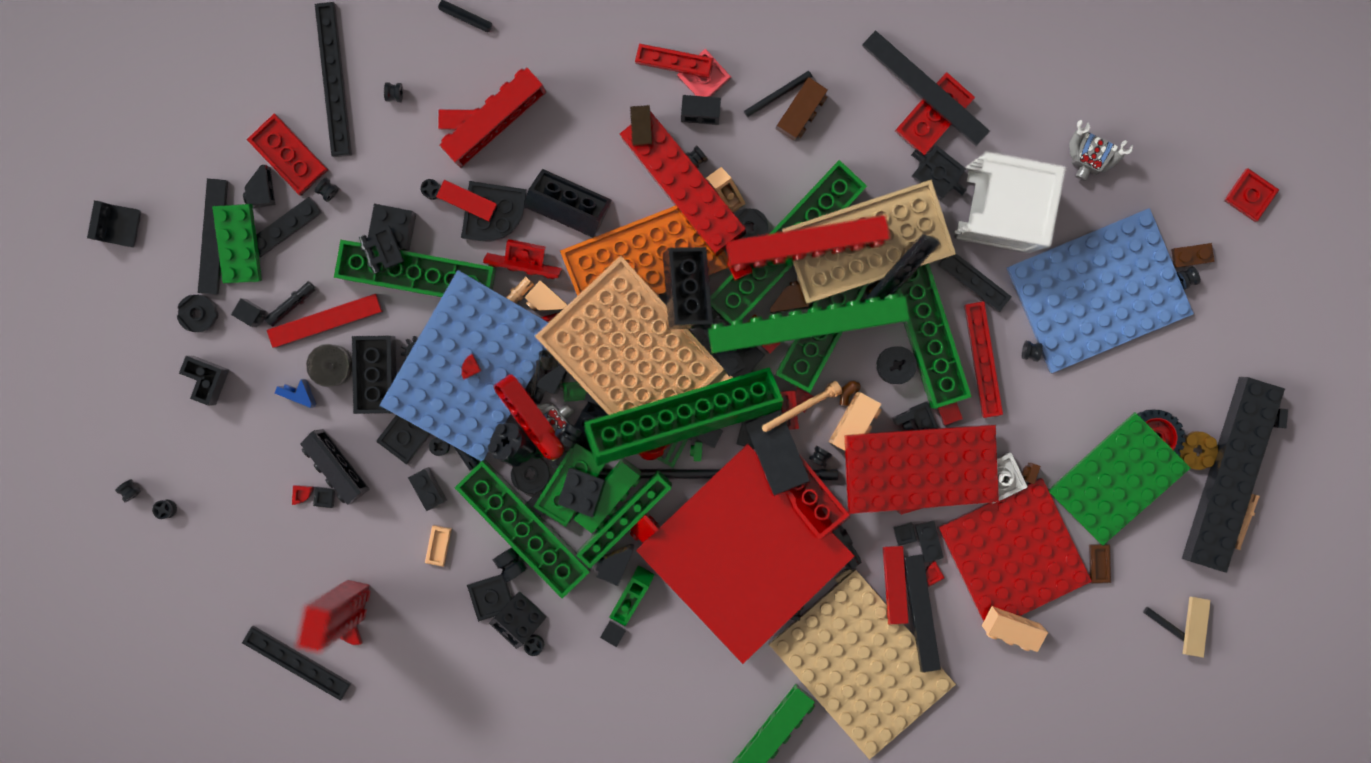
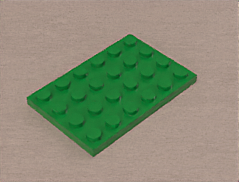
(1118, 479)

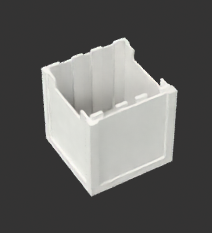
(1012, 203)

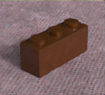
(802, 109)

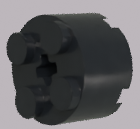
(511, 444)

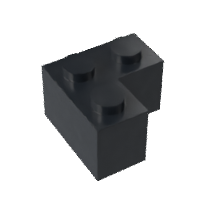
(209, 379)

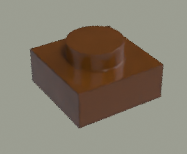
(1030, 472)

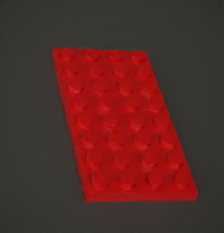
(921, 468)

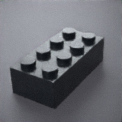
(687, 288)
(372, 372)

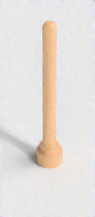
(832, 390)

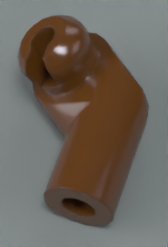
(847, 390)

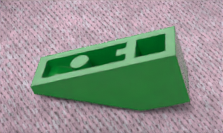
(632, 595)

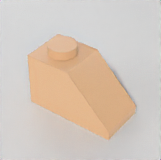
(726, 189)
(544, 299)

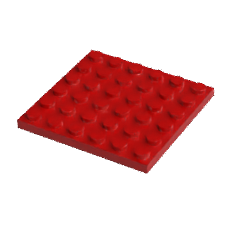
(1015, 552)

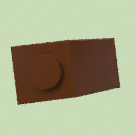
(790, 298)

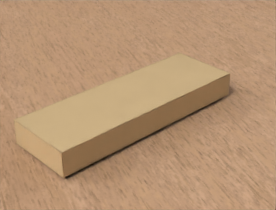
(1196, 627)

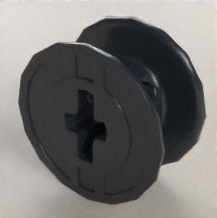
(897, 354)

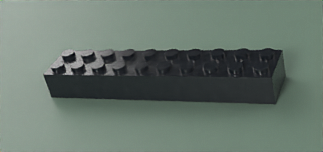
(1233, 473)

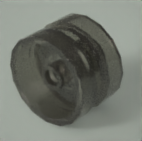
(319, 369)

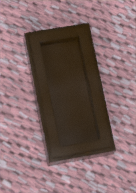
(641, 125)

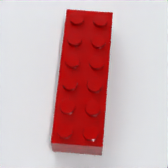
(493, 117)

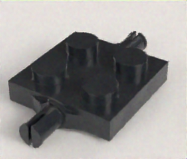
(941, 169)

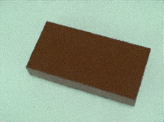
(1100, 563)

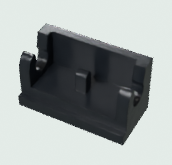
(700, 109)

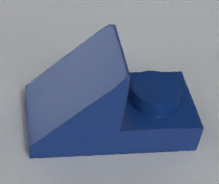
(302, 395)

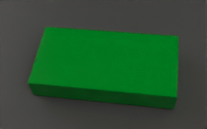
(573, 392)

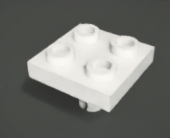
(1009, 476)

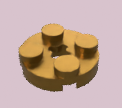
(1206, 457)

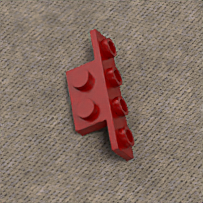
(525, 258)

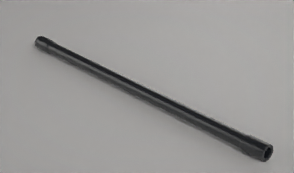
(823, 474)

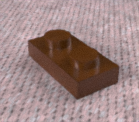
(1192, 255)

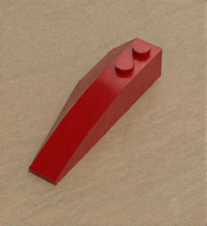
(817, 505)

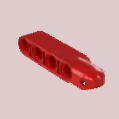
(529, 417)

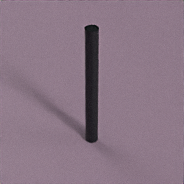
(777, 94)

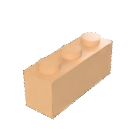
(1014, 629)

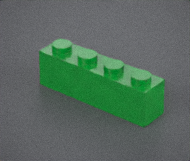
(617, 484)

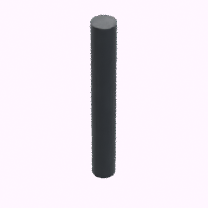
(1164, 623)

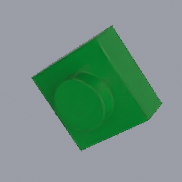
(696, 451)

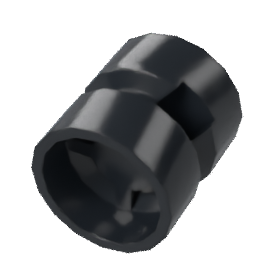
(509, 564)

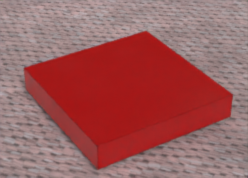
(1251, 195)

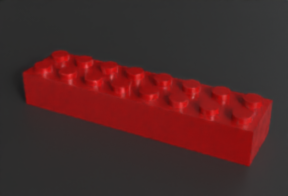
(686, 188)
(807, 241)
(333, 615)

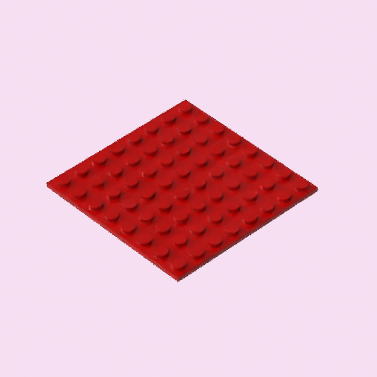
(742, 556)

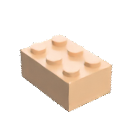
(856, 419)

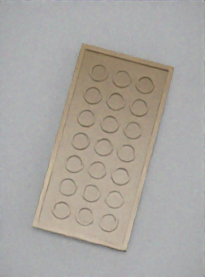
(908, 216)

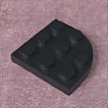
(505, 217)

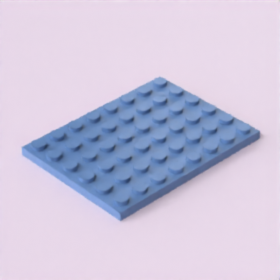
(1100, 290)
(431, 383)

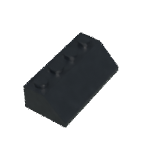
(567, 203)
(334, 466)

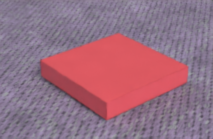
(704, 86)

